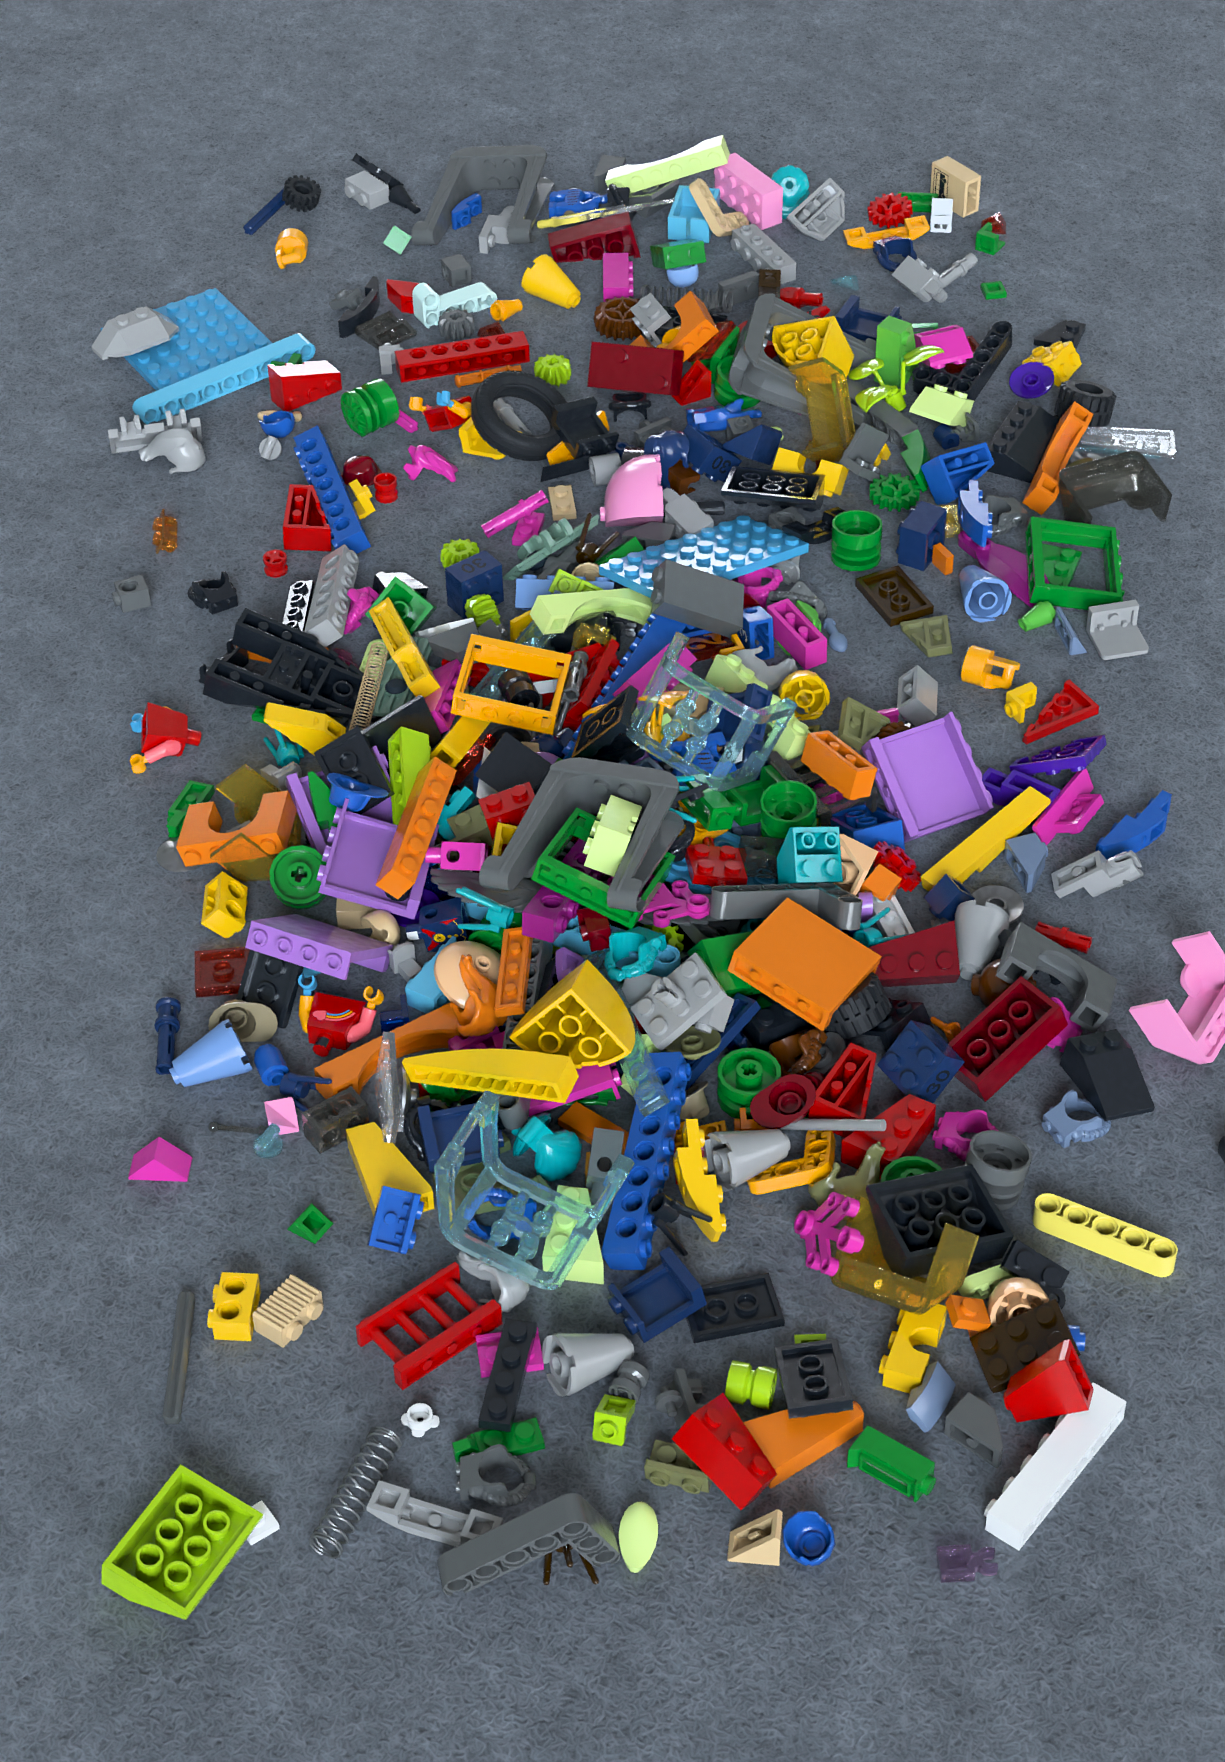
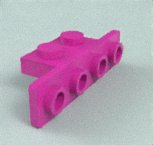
(1070, 809)

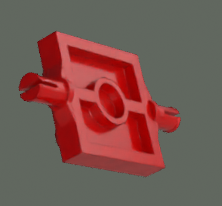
(715, 864)

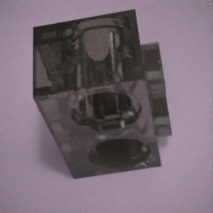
(760, 855)
(327, 1121)

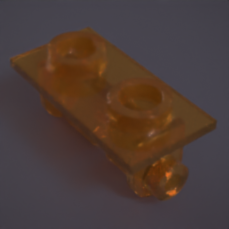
(165, 533)

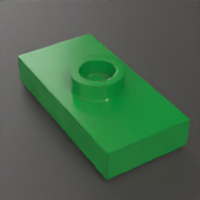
(920, 201)

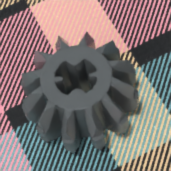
(456, 324)

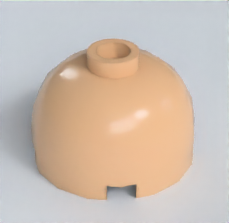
(1013, 1298)

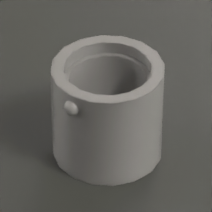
(603, 468)

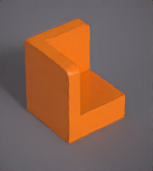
(881, 883)

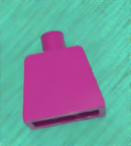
(471, 855)

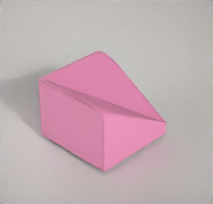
(283, 1114)

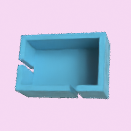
(686, 219)

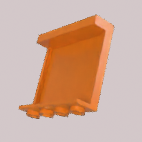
(803, 963)

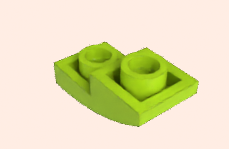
(568, 583)

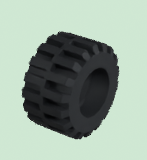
(1089, 395)
(861, 1010)

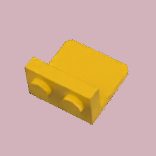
(1059, 357)
(474, 444)

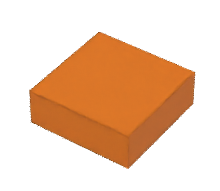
(942, 559)

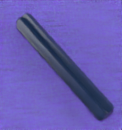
(264, 214)

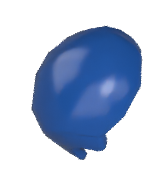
(278, 424)
(811, 1531)

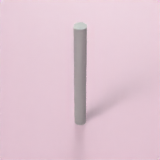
(838, 1125)

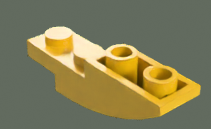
(696, 1187)

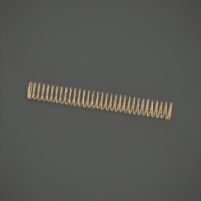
(362, 683)

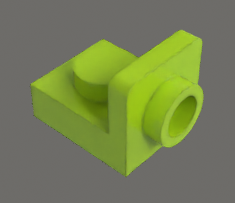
(612, 1419)

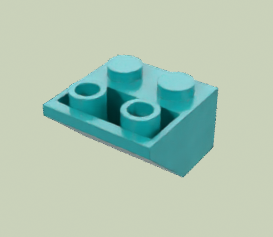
(810, 856)

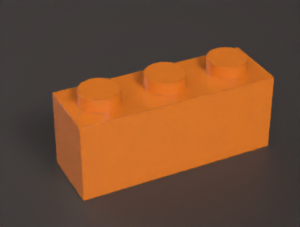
(838, 765)

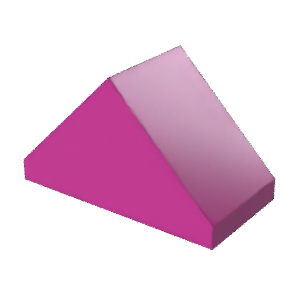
(160, 1163)

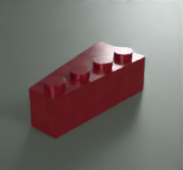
(594, 238)
(919, 958)

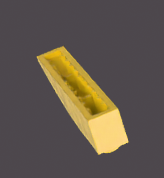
(498, 1071)

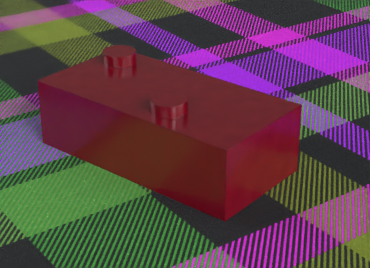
(635, 368)
(1006, 1037)

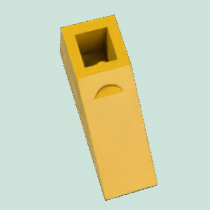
(302, 726)

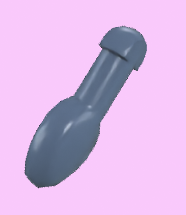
(836, 640)

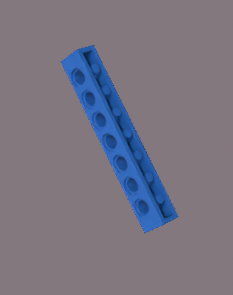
(331, 490)
(650, 1146)

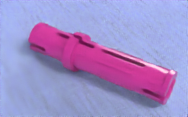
(515, 513)

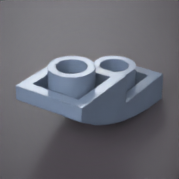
(931, 1398)

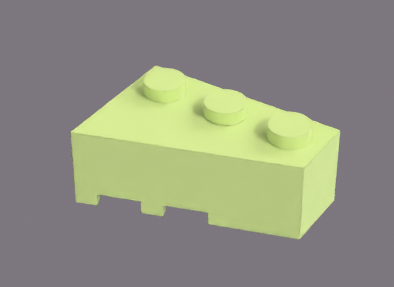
(611, 835)
(589, 1263)

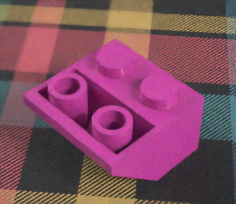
(951, 340)

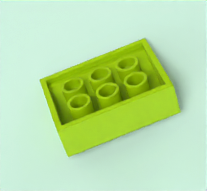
(179, 1545)

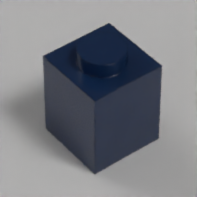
(946, 897)

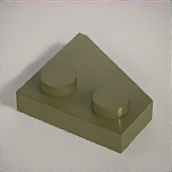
(929, 635)

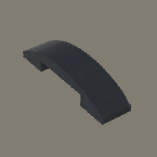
(363, 313)
(814, 533)

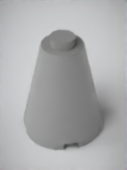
(977, 935)
(743, 1154)
(583, 1358)

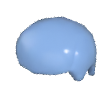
(683, 276)

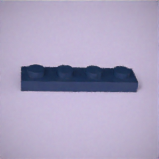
(741, 1013)

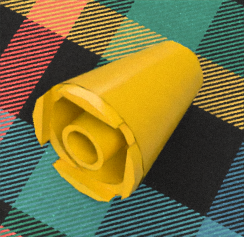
(550, 283)

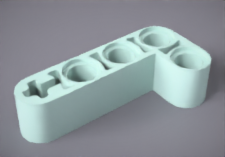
(430, 305)

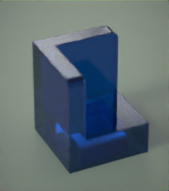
(395, 1018)

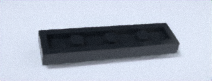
(507, 1375)

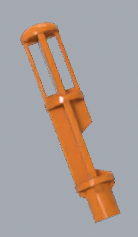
(478, 377)

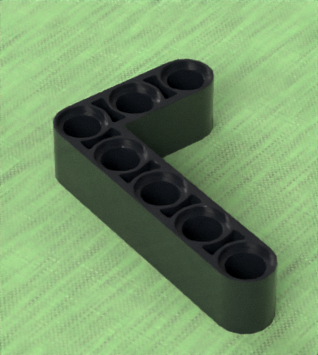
(976, 371)

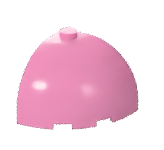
(634, 493)

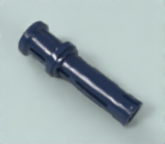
(167, 1026)

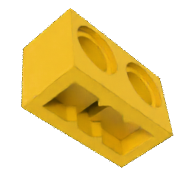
(224, 905)
(234, 1302)

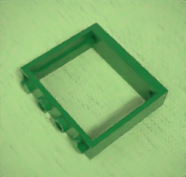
(1075, 534)
(583, 887)

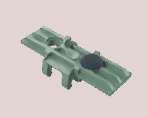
(538, 548)
(393, 687)

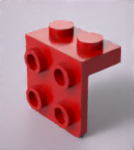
(506, 807)

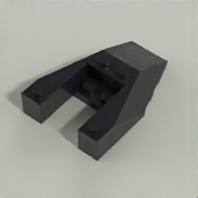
(298, 677)

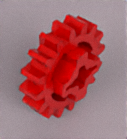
(890, 210)
(899, 863)

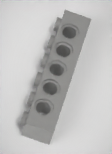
(330, 597)

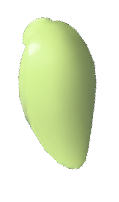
(638, 1535)

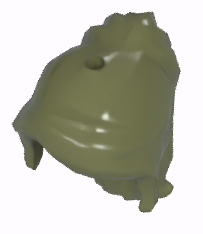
(852, 1185)

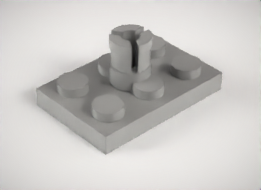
(678, 1001)

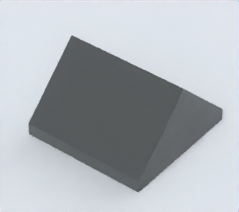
(652, 194)

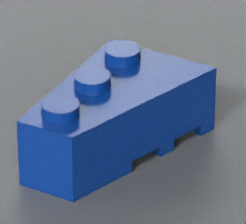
(953, 470)

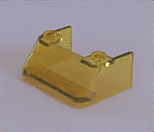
(828, 408)
(240, 854)
(871, 1277)

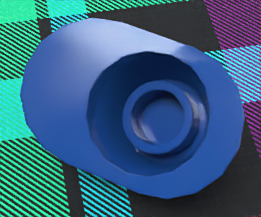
(352, 789)

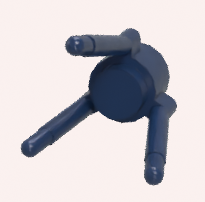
(298, 1087)

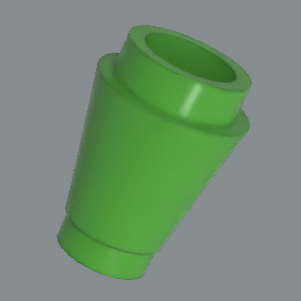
(1037, 616)

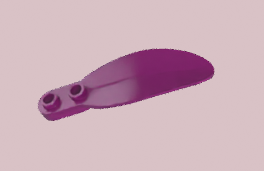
(1002, 562)

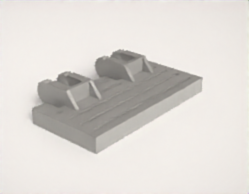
(134, 438)

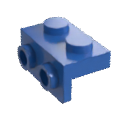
(395, 1220)

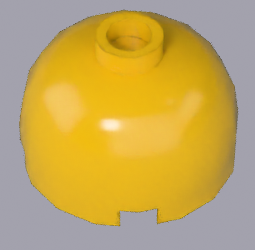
(807, 691)

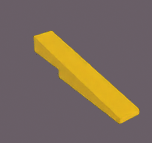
(403, 649)
(988, 840)

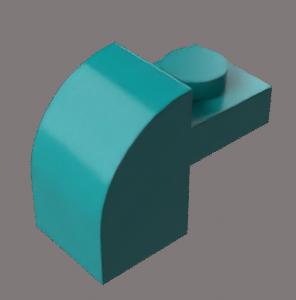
(459, 802)

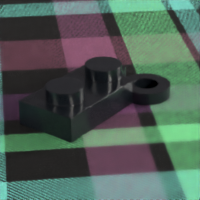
(1028, 1263)

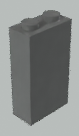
(697, 598)

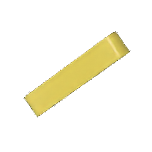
(1105, 1235)

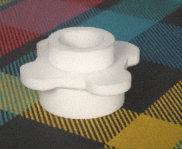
(416, 1412)

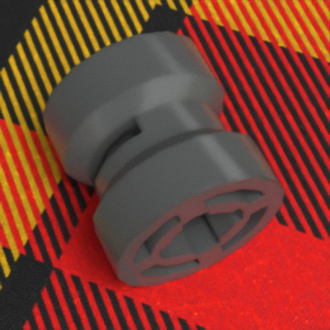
(630, 1380)

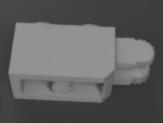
(920, 281)
(684, 514)

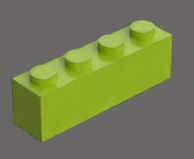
(407, 756)

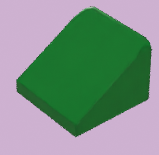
(311, 1224)

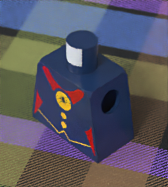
(439, 923)

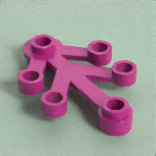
(694, 905)
(847, 1239)

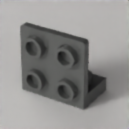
(863, 452)

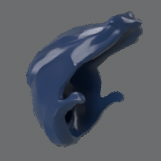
(671, 447)

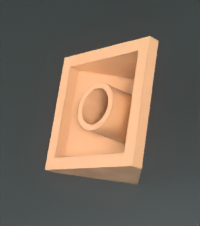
(855, 862)

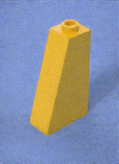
(459, 740)
(384, 1165)

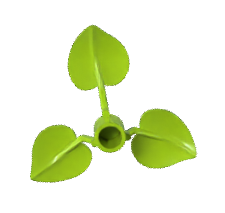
(892, 394)

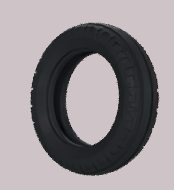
(500, 435)

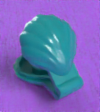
(794, 185)
(554, 1152)

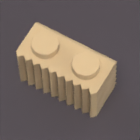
(288, 1311)

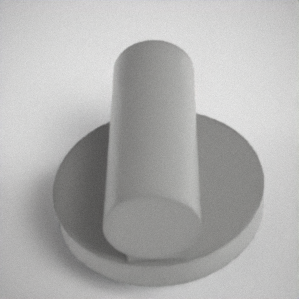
(270, 448)

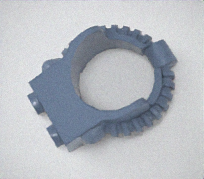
(1064, 1128)

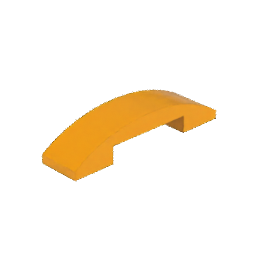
(913, 229)

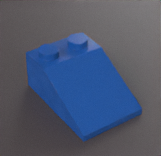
(869, 827)

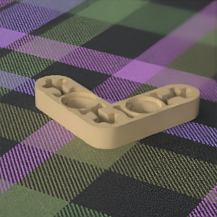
(719, 223)

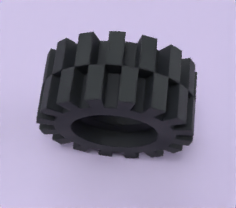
(301, 193)

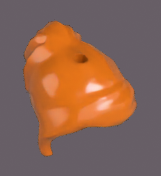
(478, 1015)

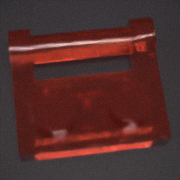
(472, 758)

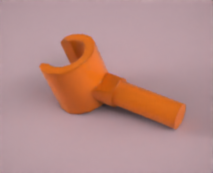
(951, 1030)

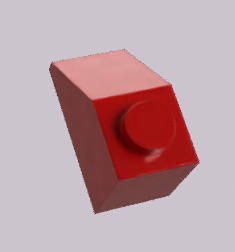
(401, 294)

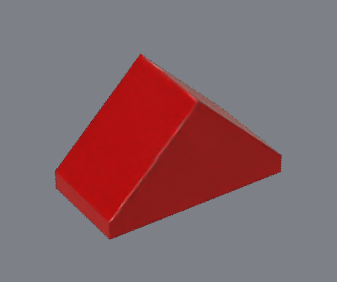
(695, 384)

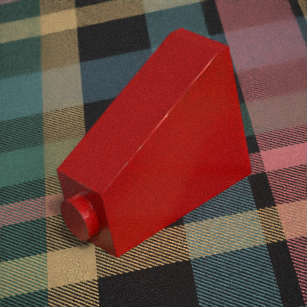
(1050, 1386)

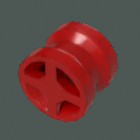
(275, 563)

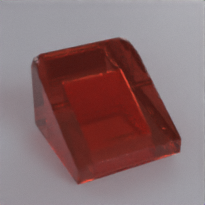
(998, 223)
(490, 330)

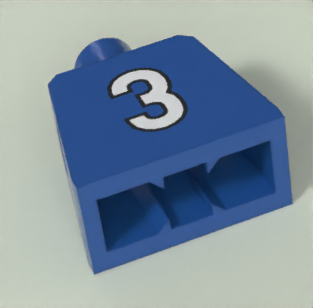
(758, 626)

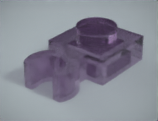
(959, 1564)

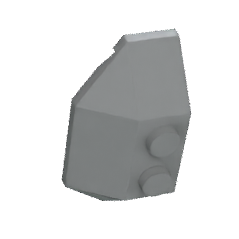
(820, 212)
(133, 333)

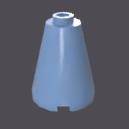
(983, 594)
(211, 1058)

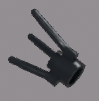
(668, 1210)

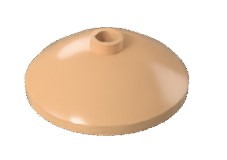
(448, 972)

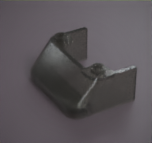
(1111, 480)

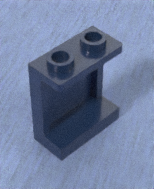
(861, 322)
(754, 697)
(440, 1128)
(658, 1298)

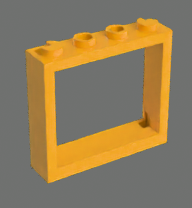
(514, 657)

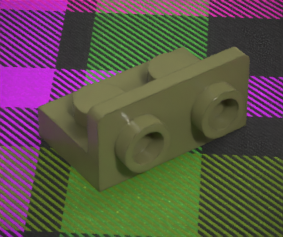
(672, 1466)

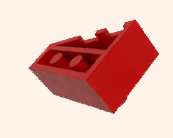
(302, 383)
(305, 521)
(846, 1087)
(906, 1130)
(726, 1451)

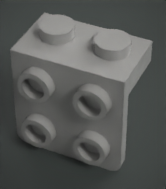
(649, 317)
(1115, 630)

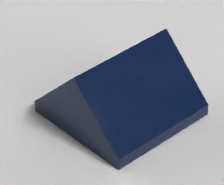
(756, 444)

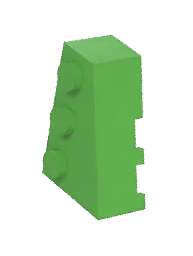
(894, 341)

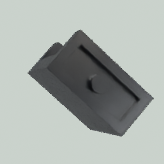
(582, 428)

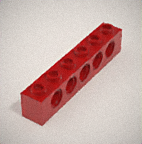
(462, 356)

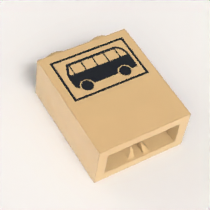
(958, 183)

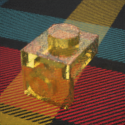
(952, 521)
(586, 632)

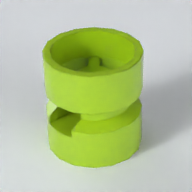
(746, 1384)

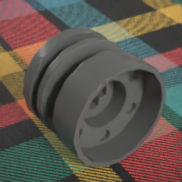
(1001, 1164)

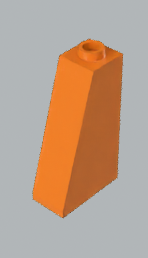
(801, 1441)

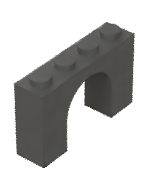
(1089, 985)

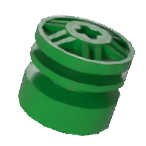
(369, 407)
(856, 540)
(787, 806)

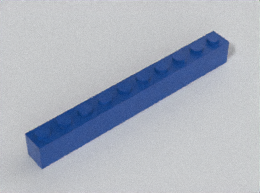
(653, 639)

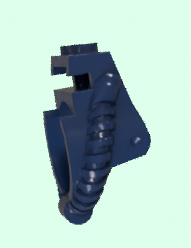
(893, 245)

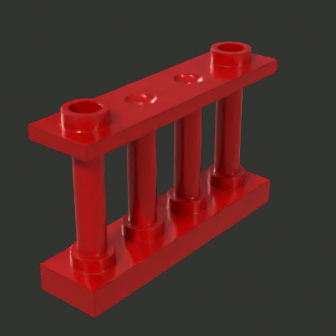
(596, 674)
(432, 1350)

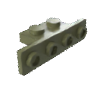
(469, 828)

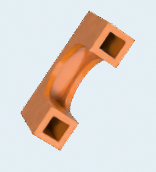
(695, 329)
(268, 829)

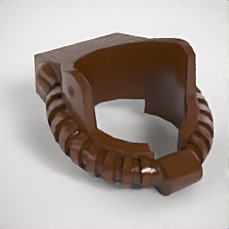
(800, 1042)

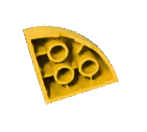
(813, 340)
(580, 1020)

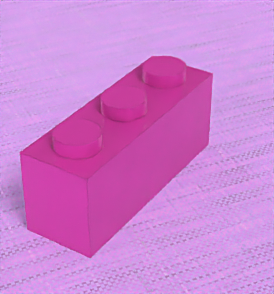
(617, 276)
(798, 634)

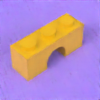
(794, 462)
(906, 1366)

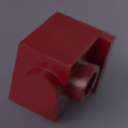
(594, 929)

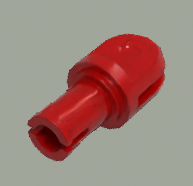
(799, 298)

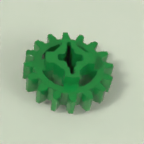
(894, 492)

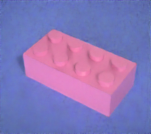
(749, 192)

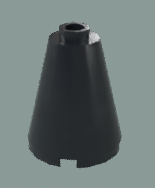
(563, 641)

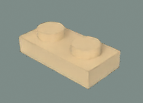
(562, 502)

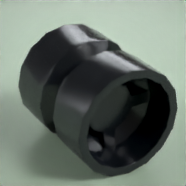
(518, 688)

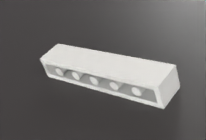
(1053, 1468)

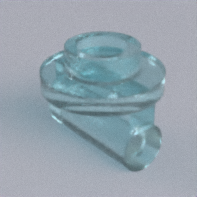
(269, 1143)

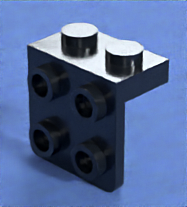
(897, 1020)

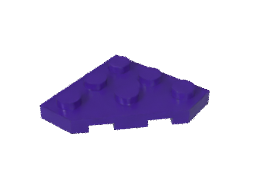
(1053, 760)

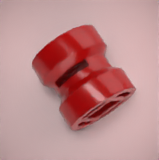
(385, 488)

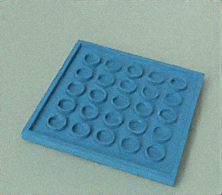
(208, 336)

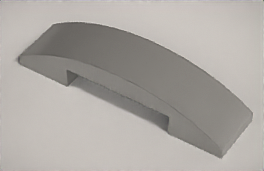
(426, 1519)

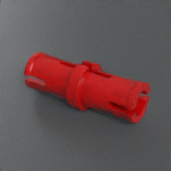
(1065, 937)

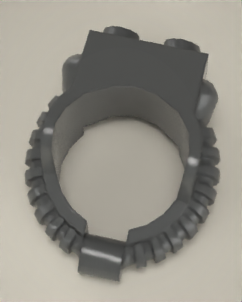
(1009, 513)
(802, 593)
(477, 1464)

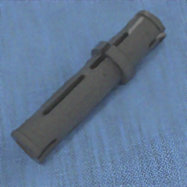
(575, 680)

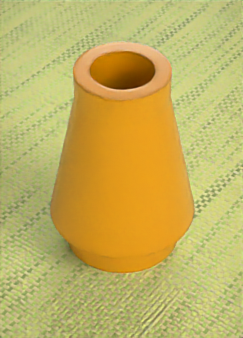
(505, 308)

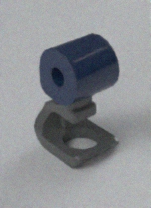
(949, 437)

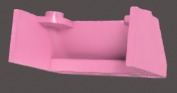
(1199, 1026)

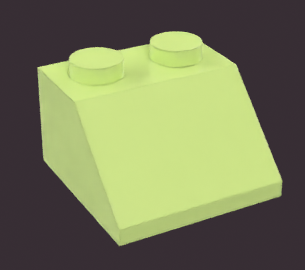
(942, 406)

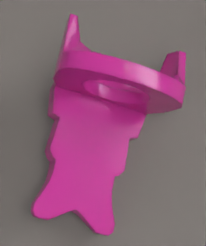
(428, 458)

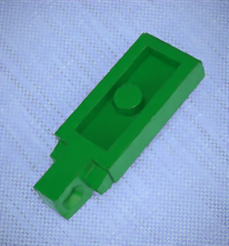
(192, 793)
(523, 1439)

